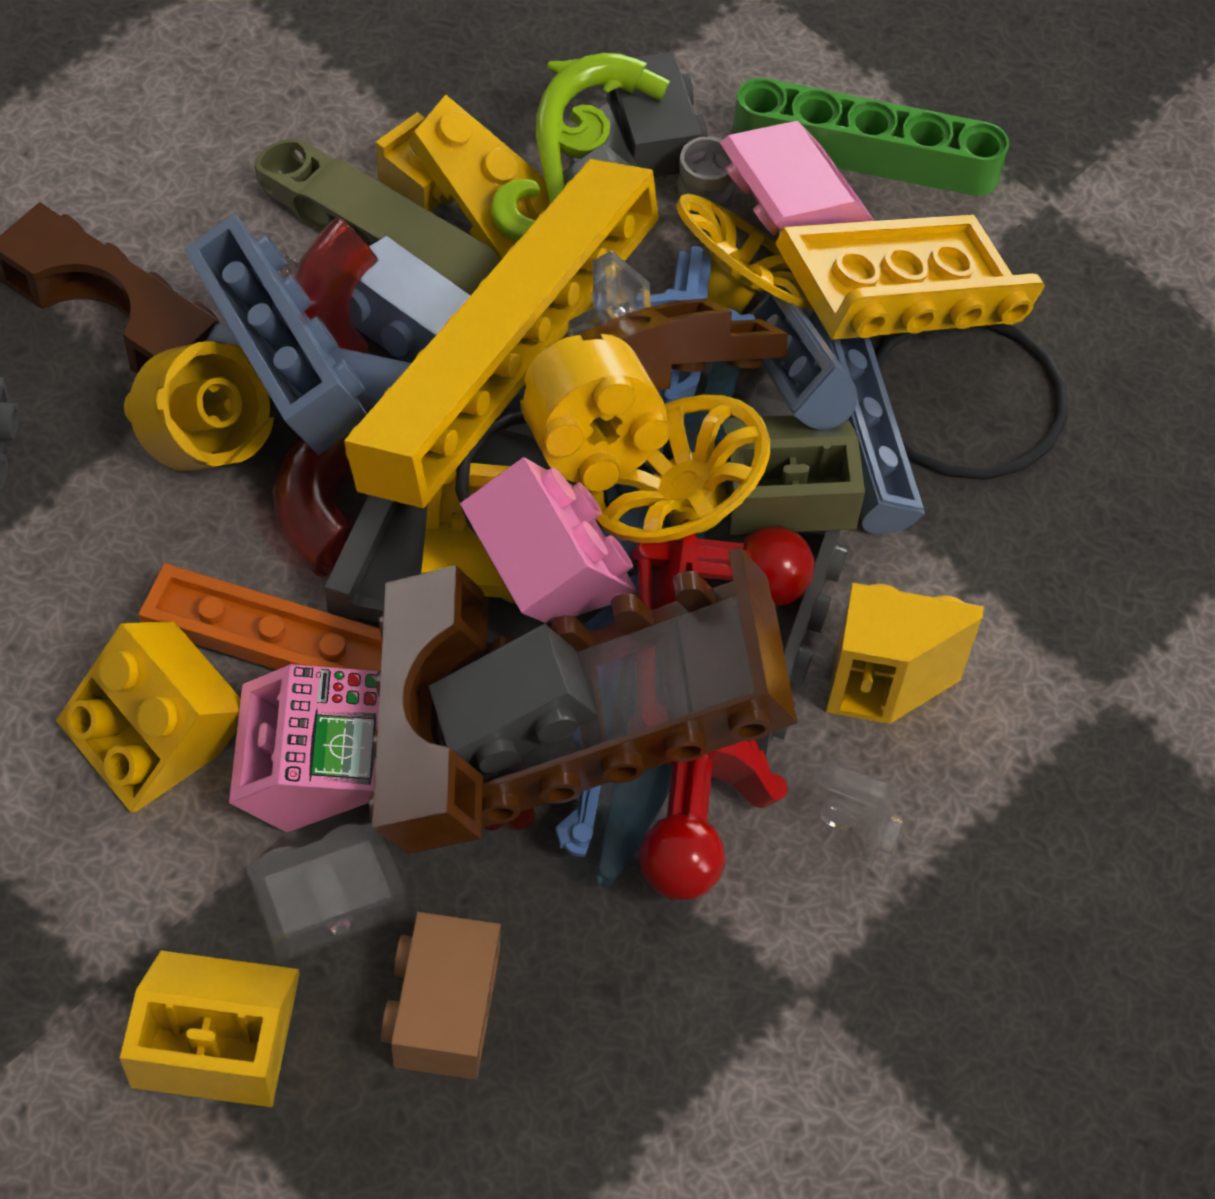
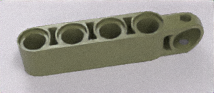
(328, 187)

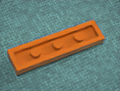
(258, 624)

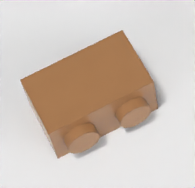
(444, 995)

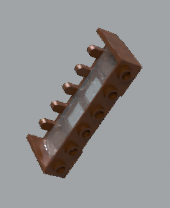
(662, 689)

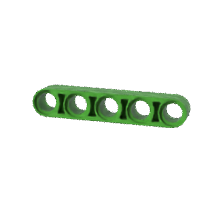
(881, 135)

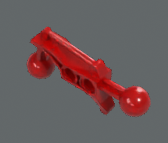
(683, 851)

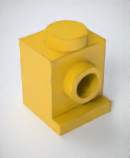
(403, 170)

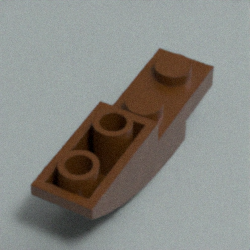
(690, 334)

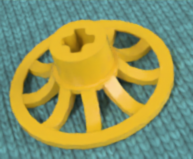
(732, 274)
(691, 481)

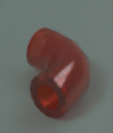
(329, 276)
(307, 504)

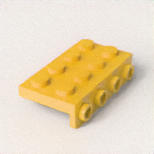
(905, 276)

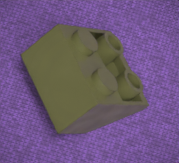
(808, 481)

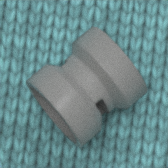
(704, 171)

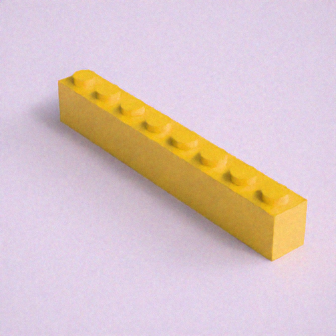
(484, 349)

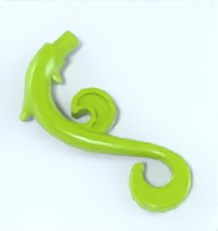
(554, 137)

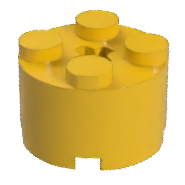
(199, 406)
(593, 410)

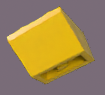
(898, 651)
(150, 712)
(209, 1028)

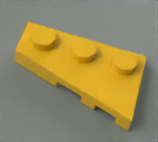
(471, 167)

